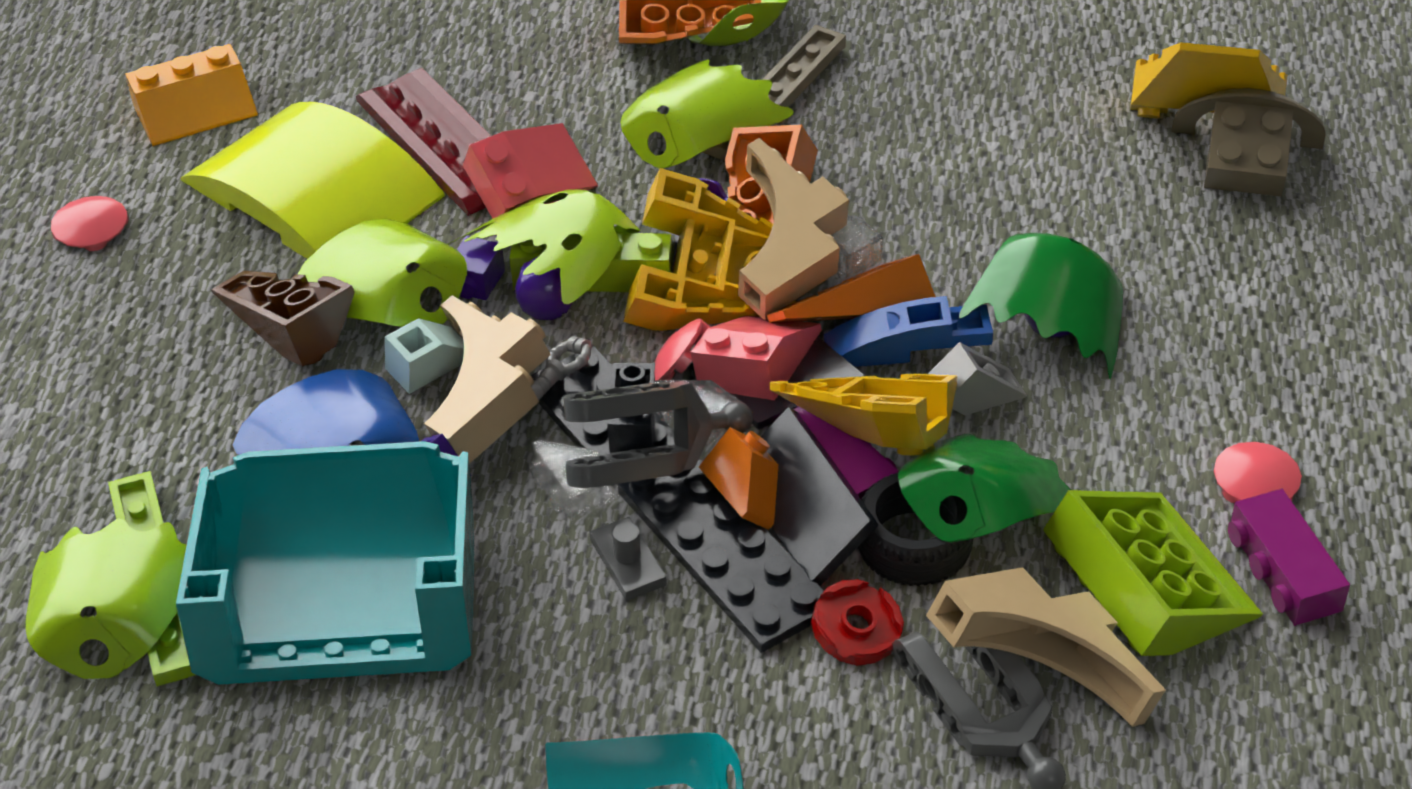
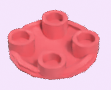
(89, 222)
(676, 350)
(1255, 469)

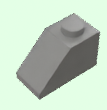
(980, 380)

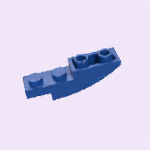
(913, 325)

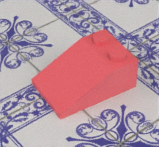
(525, 166)
(751, 353)

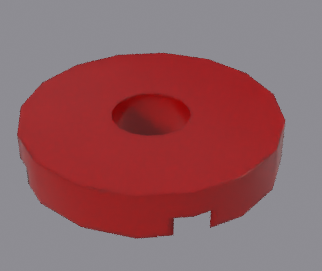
(851, 643)

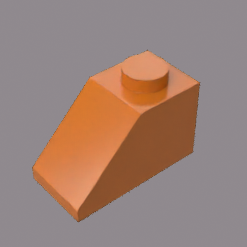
(744, 475)

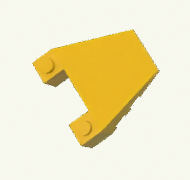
(1197, 70)
(710, 251)

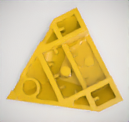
(884, 411)

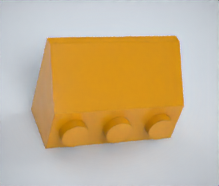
(191, 94)

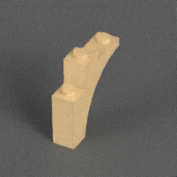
(800, 244)
(493, 377)
(1063, 632)

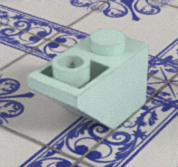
(422, 353)

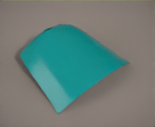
(643, 762)

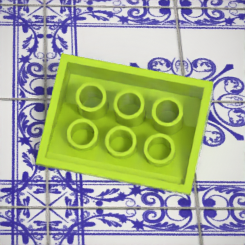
(1148, 569)

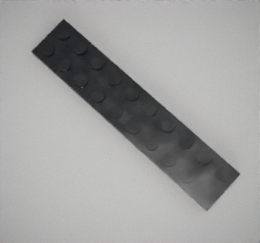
(724, 553)

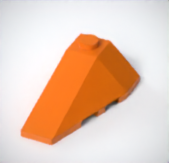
(668, 20)
(792, 144)
(868, 291)

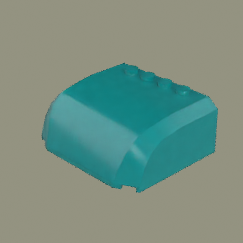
(330, 564)

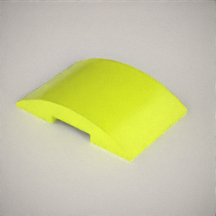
(316, 176)

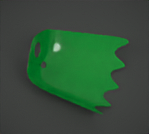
(1056, 285)
(1001, 492)

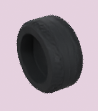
(905, 559)

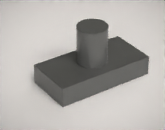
(628, 558)

